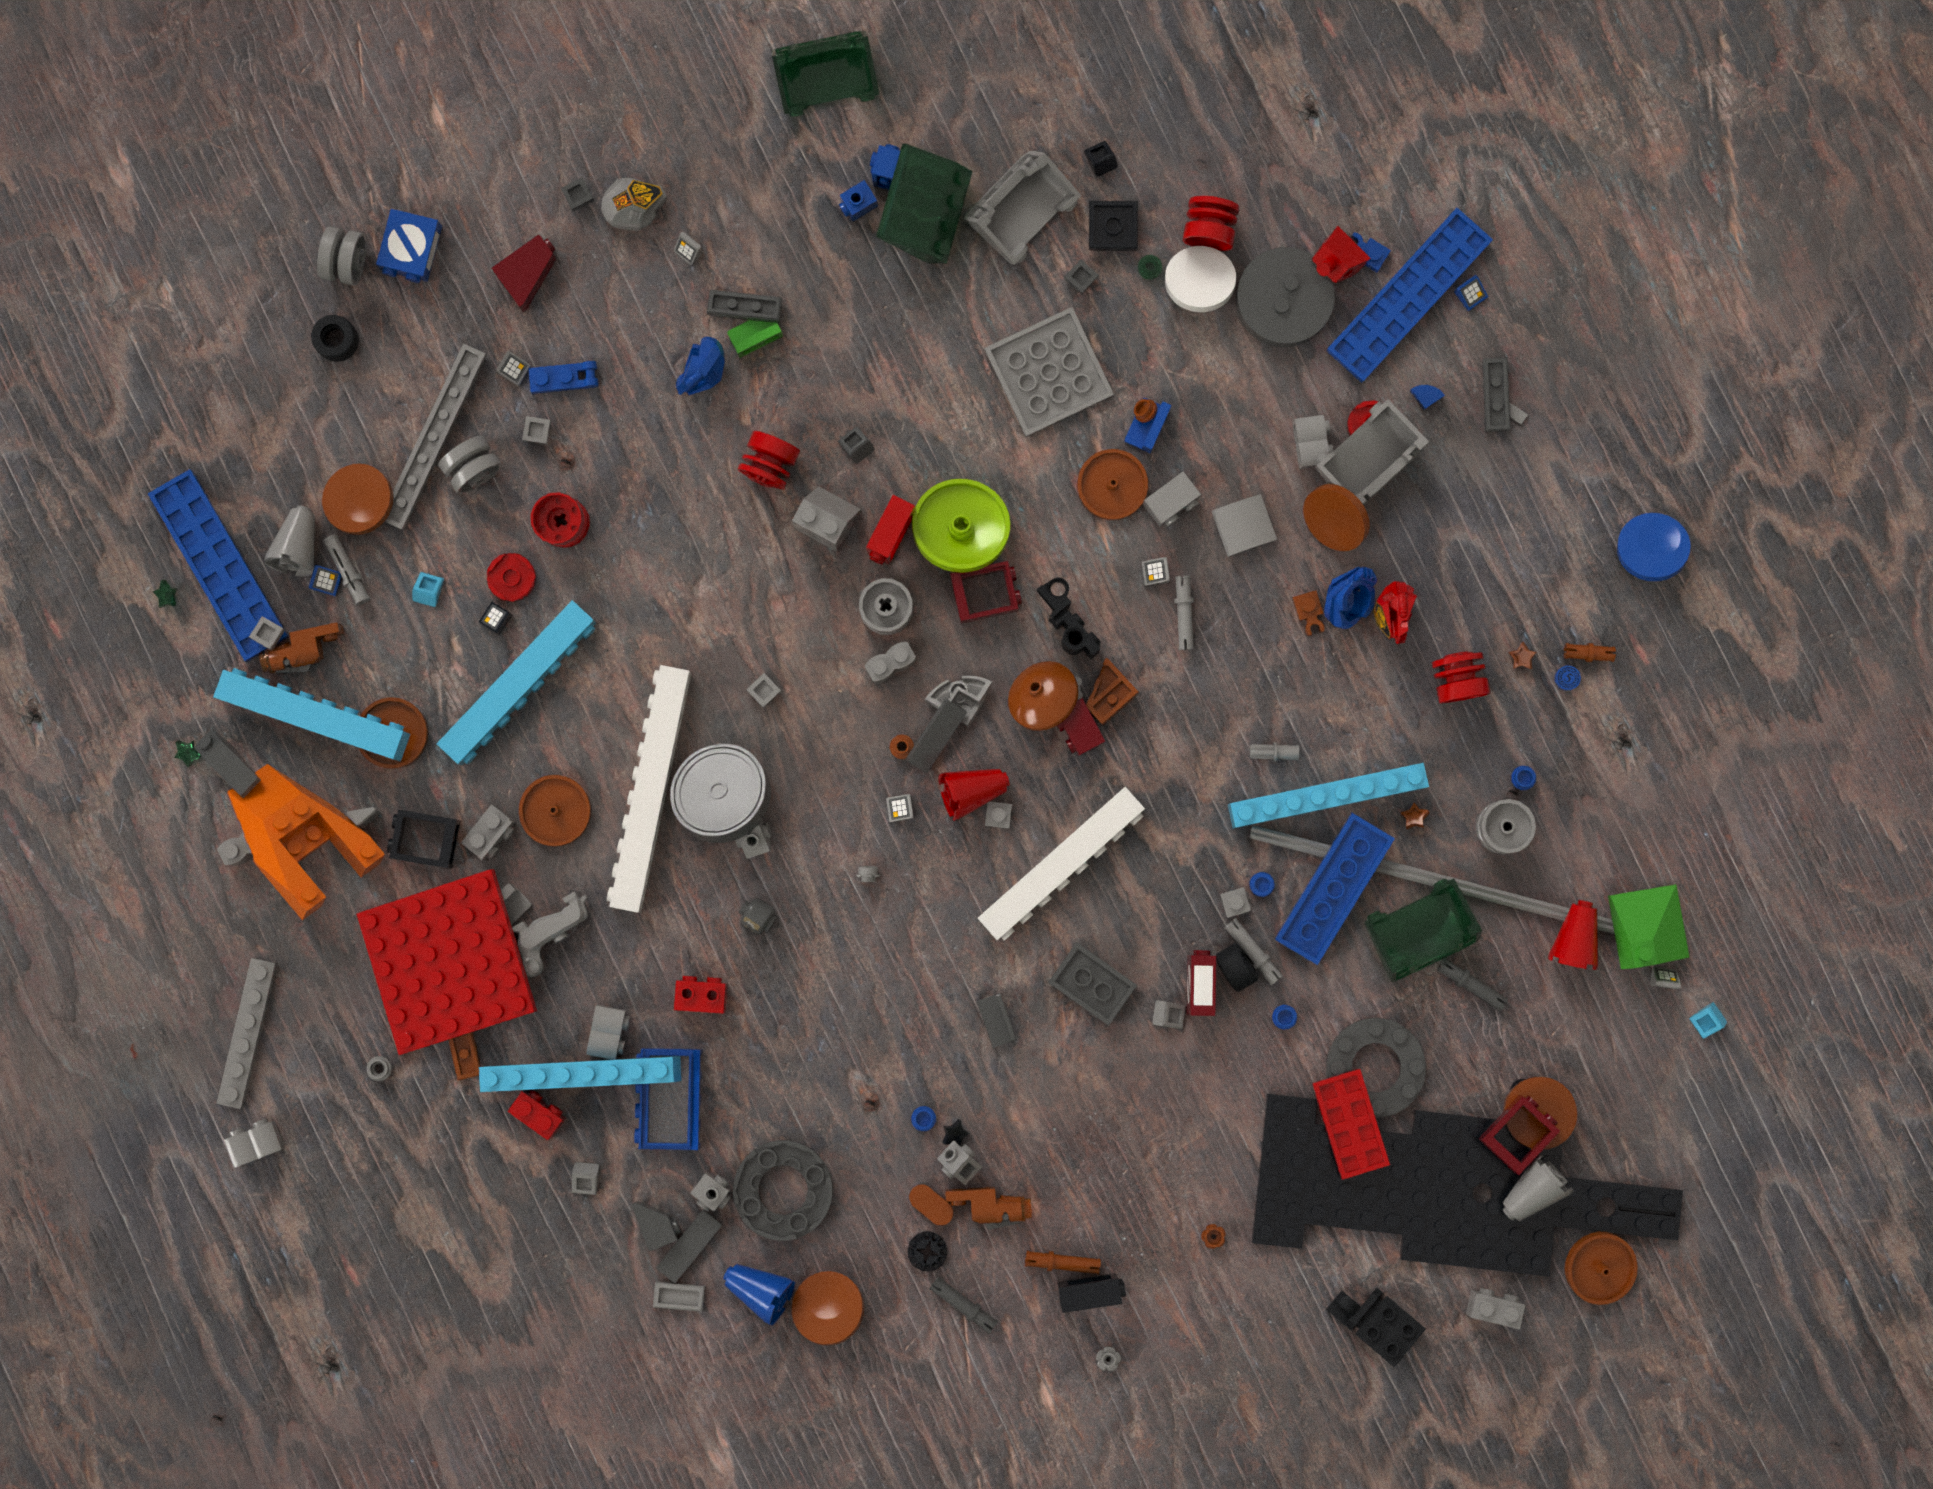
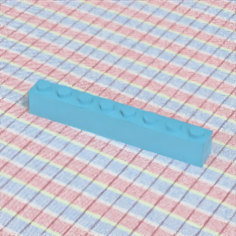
(517, 683)
(312, 715)
(1328, 795)
(580, 1074)

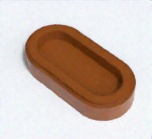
(931, 1204)

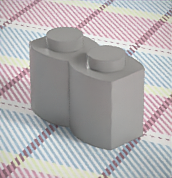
(1311, 439)
(897, 659)
(235, 851)
(607, 1032)
(254, 1143)

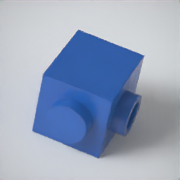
(857, 201)

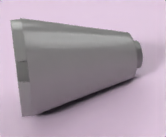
(294, 544)
(1535, 1190)

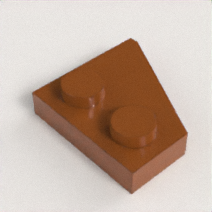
(1110, 693)

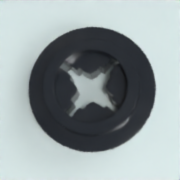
(937, 1245)

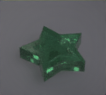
(165, 594)
(186, 752)

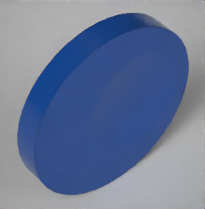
(1653, 547)

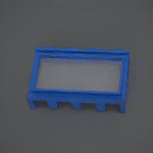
(670, 1110)

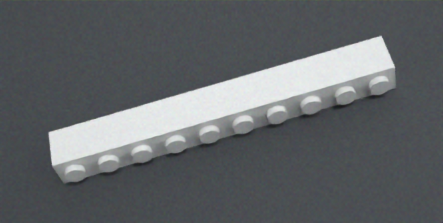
(650, 788)

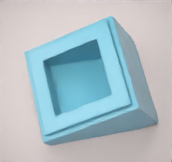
(427, 589)
(1708, 1020)

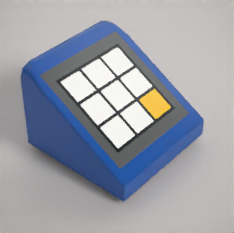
(1471, 293)
(325, 580)

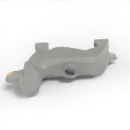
(546, 929)

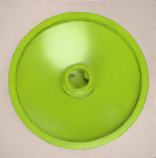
(961, 525)

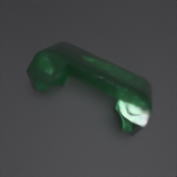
(825, 71)
(1423, 931)

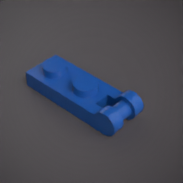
(562, 377)

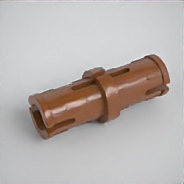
(1589, 652)

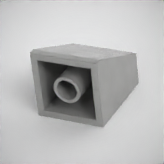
(825, 518)

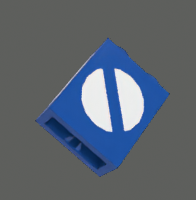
(408, 246)

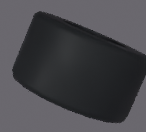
(322, 329)
(1236, 967)

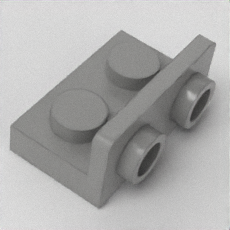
(488, 833)

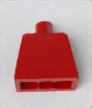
(1339, 257)

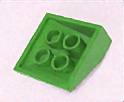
(1648, 927)

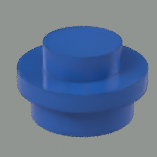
(1523, 778)
(1284, 1017)
(923, 1118)

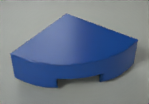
(1426, 395)

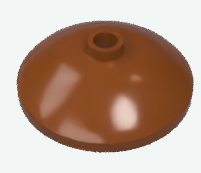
(1048, 704)

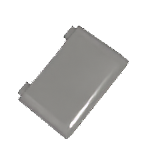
(1021, 205)
(1373, 452)

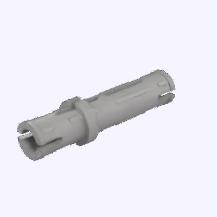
(351, 578)
(1184, 612)
(1253, 951)

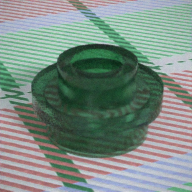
(1149, 274)

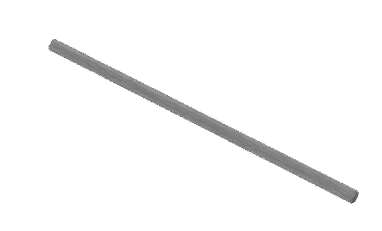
(1429, 878)

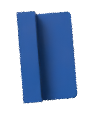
(1145, 434)

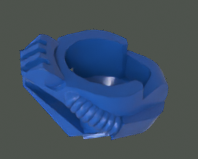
(702, 367)
(1345, 602)

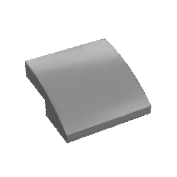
(1244, 525)

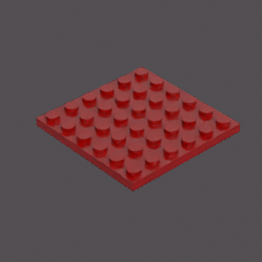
(446, 962)

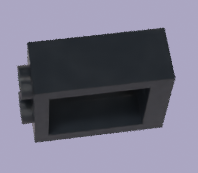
(448, 844)
(1091, 1292)

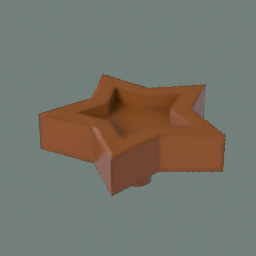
(1522, 656)
(1414, 816)

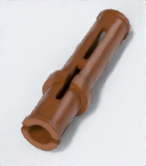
(1062, 1262)

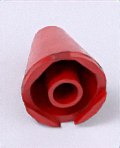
(971, 790)
(1578, 937)

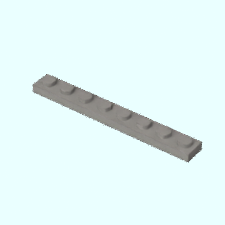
(434, 434)

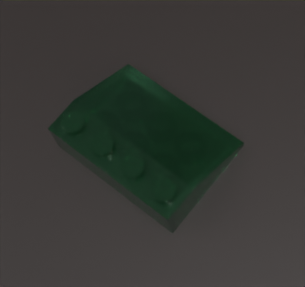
(924, 204)

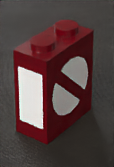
(1201, 983)

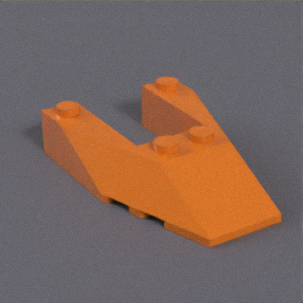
(288, 824)

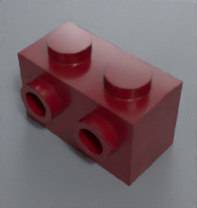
(1081, 730)

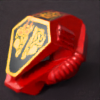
(1394, 610)

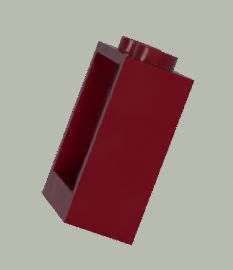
(1014, 596)
(1501, 1152)

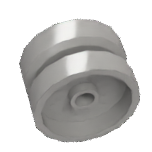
(341, 255)
(470, 465)
(886, 592)
(1512, 813)

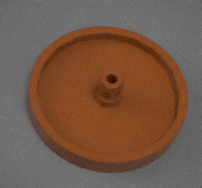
(1112, 484)
(357, 499)
(1336, 517)
(404, 714)
(554, 810)
(1552, 1099)
(1601, 1268)
(827, 1308)

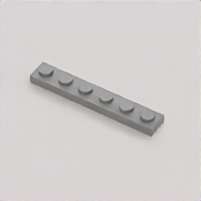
(246, 1033)

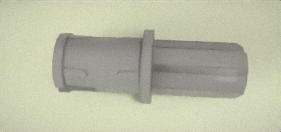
(1274, 752)

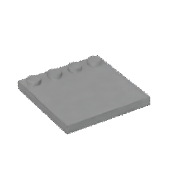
(1048, 371)

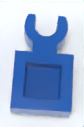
(1374, 250)

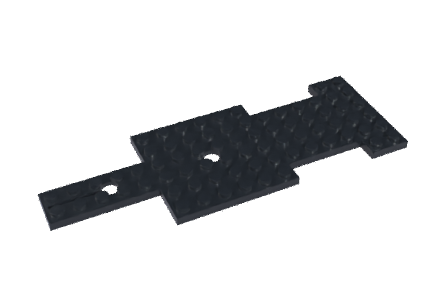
(1430, 1193)

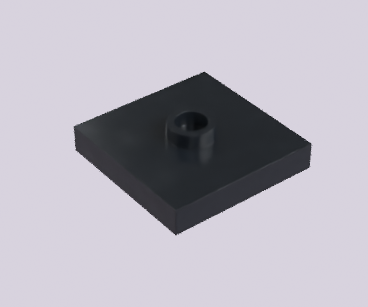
(1113, 225)

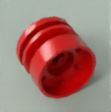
(1211, 222)
(768, 460)
(546, 518)
(1460, 677)

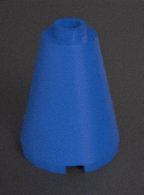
(760, 1291)

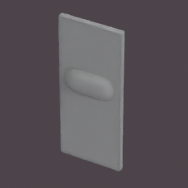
(1517, 414)

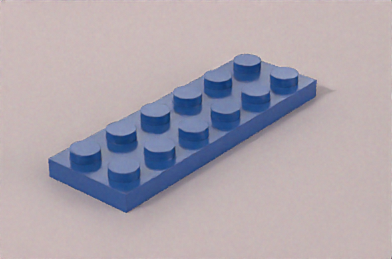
(1334, 888)

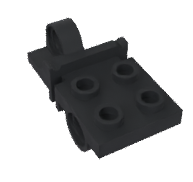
(1072, 623)
(1380, 1324)

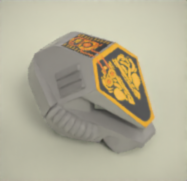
(632, 203)

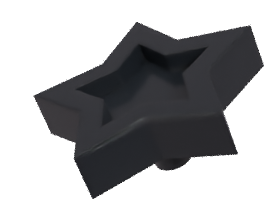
(954, 1133)

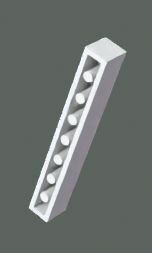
(1061, 863)

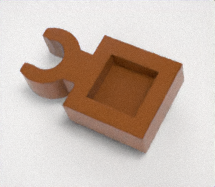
(1308, 608)

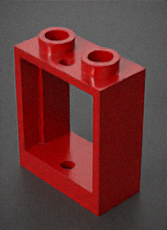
(890, 530)

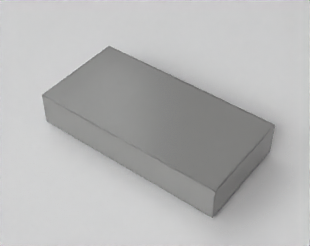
(679, 1296)

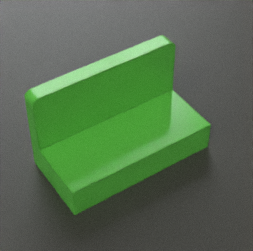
(753, 336)

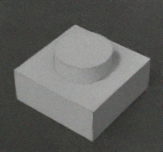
(536, 430)
(267, 633)
(763, 690)
(998, 815)
(1235, 902)

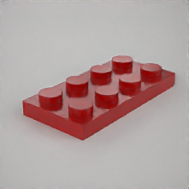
(1350, 1124)

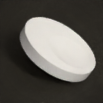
(1200, 279)

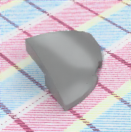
(966, 693)

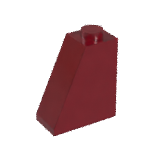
(526, 270)

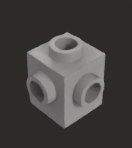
(756, 841)
(955, 1159)
(702, 1193)

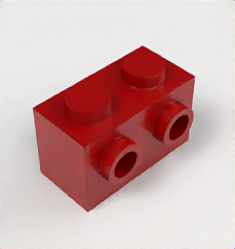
(700, 996)
(537, 1114)

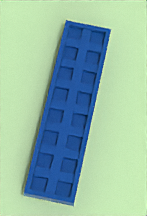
(1409, 295)
(214, 560)

